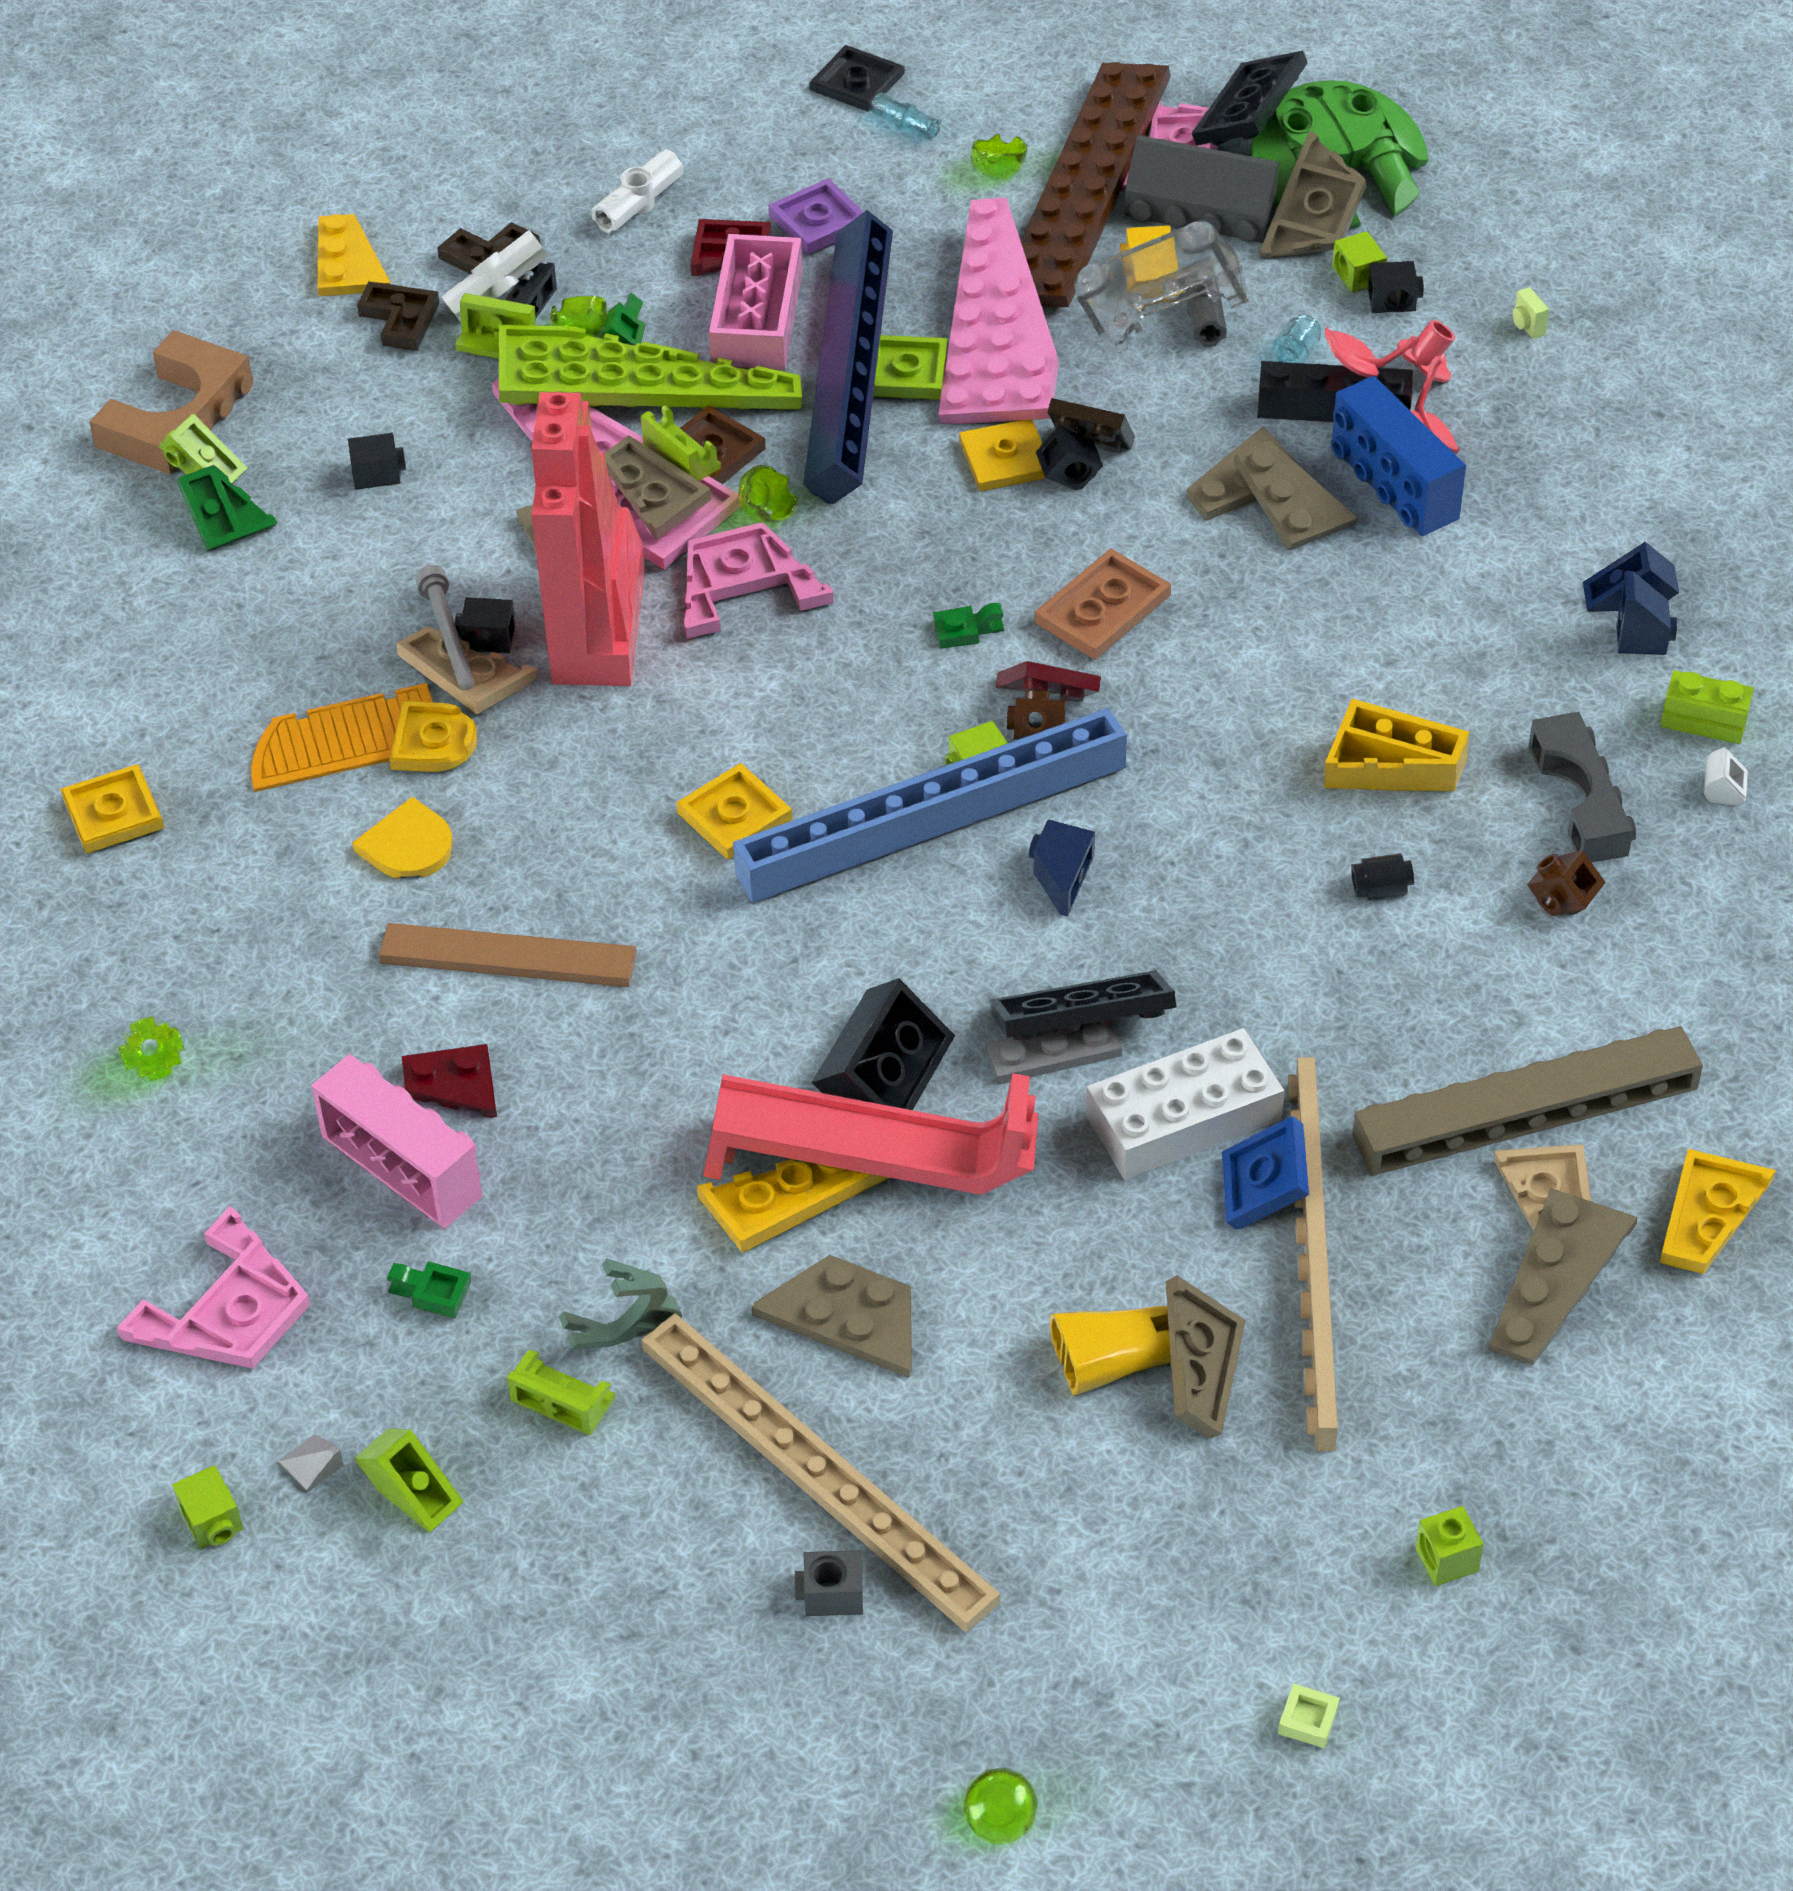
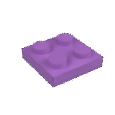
(814, 214)

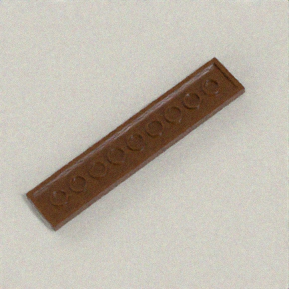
(1089, 176)

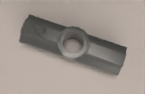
(1207, 319)

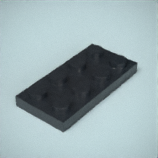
(1249, 99)
(1083, 1003)

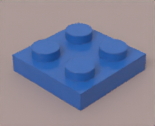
(1265, 1173)

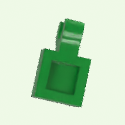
(624, 321)
(962, 627)
(435, 1289)

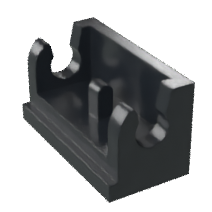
(535, 289)

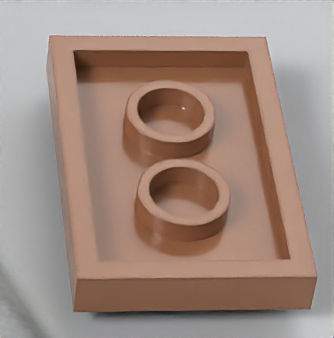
(1102, 603)

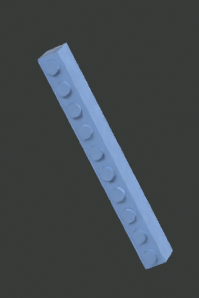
(929, 805)

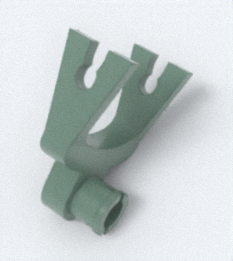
(646, 1314)

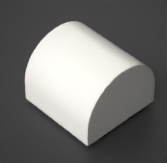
(1725, 779)

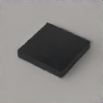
(856, 77)

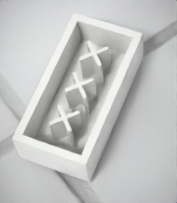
(1184, 1103)

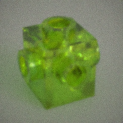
(167, 1048)

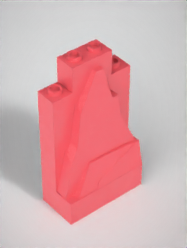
(584, 550)

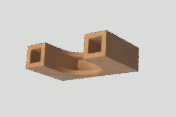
(206, 368)

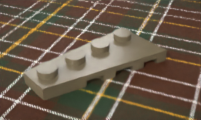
(1560, 1263)

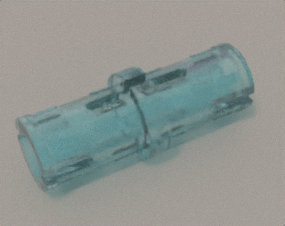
(905, 116)

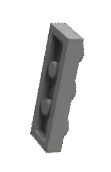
(1052, 1051)

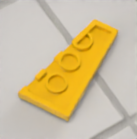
(780, 1199)

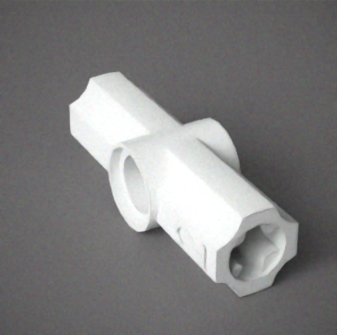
(637, 191)
(498, 271)

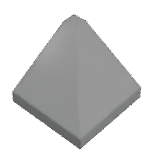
(312, 1462)

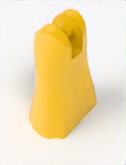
(1109, 1344)

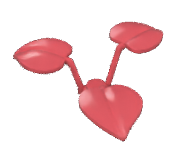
(1424, 351)

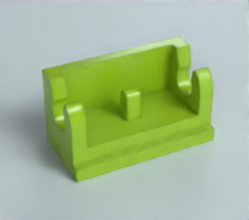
(677, 446)
(558, 1394)

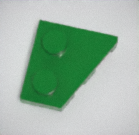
(221, 509)

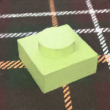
(1530, 313)
(1308, 1716)

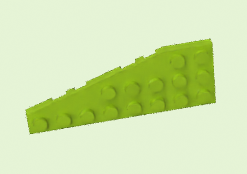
(629, 375)

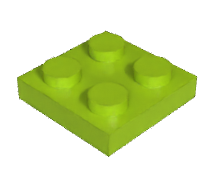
(910, 367)

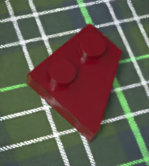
(1035, 676)

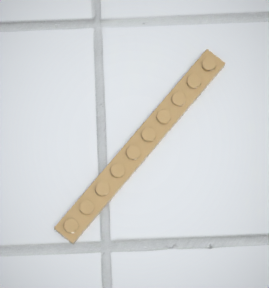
(1313, 1266)
(822, 1473)

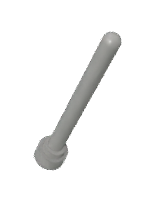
(433, 585)

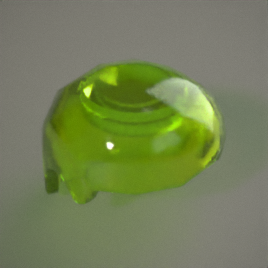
(997, 158)
(581, 312)
(766, 490)
(1000, 1805)

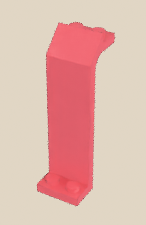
(874, 1135)

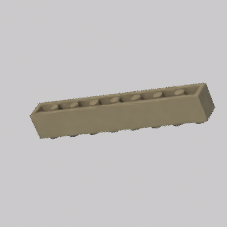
(1526, 1100)

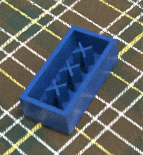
(1397, 456)

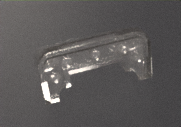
(1156, 277)

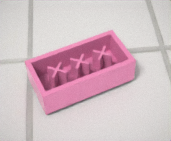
(756, 301)
(398, 1140)

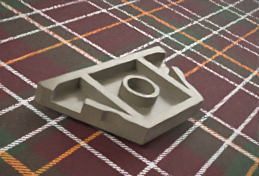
(1315, 203)
(847, 1311)

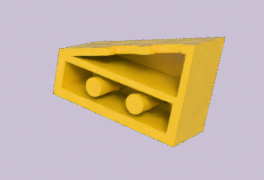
(1394, 752)

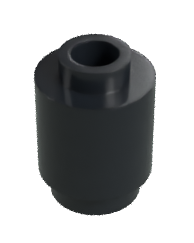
(1382, 876)

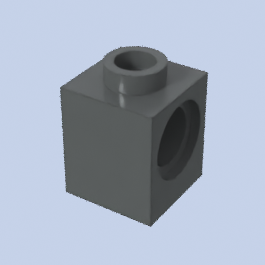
(835, 1567)

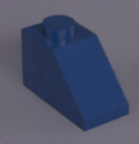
(1605, 587)
(1643, 618)
(1062, 861)

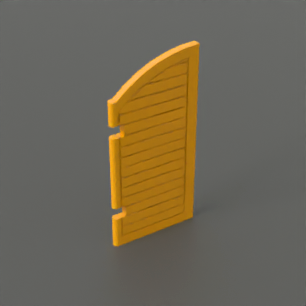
(331, 739)

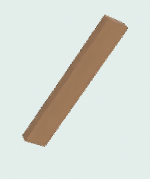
(508, 954)

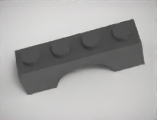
(1568, 751)

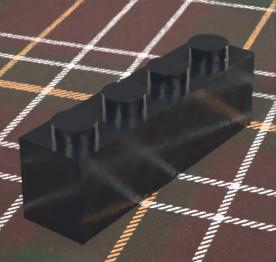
(1310, 390)

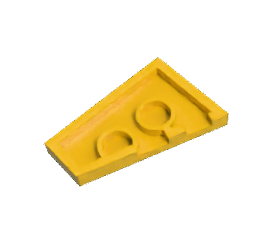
(345, 257)
(1710, 1207)

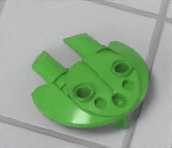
(1356, 125)

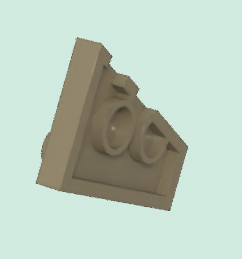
(1223, 485)
(654, 486)
(1290, 496)

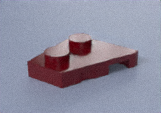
(712, 240)
(452, 1078)

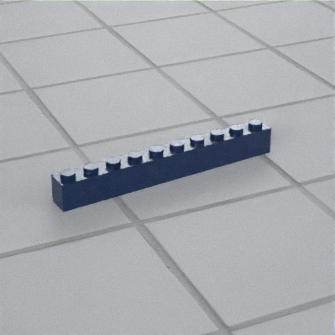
(848, 359)

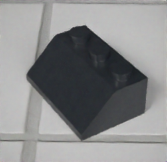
(885, 1049)

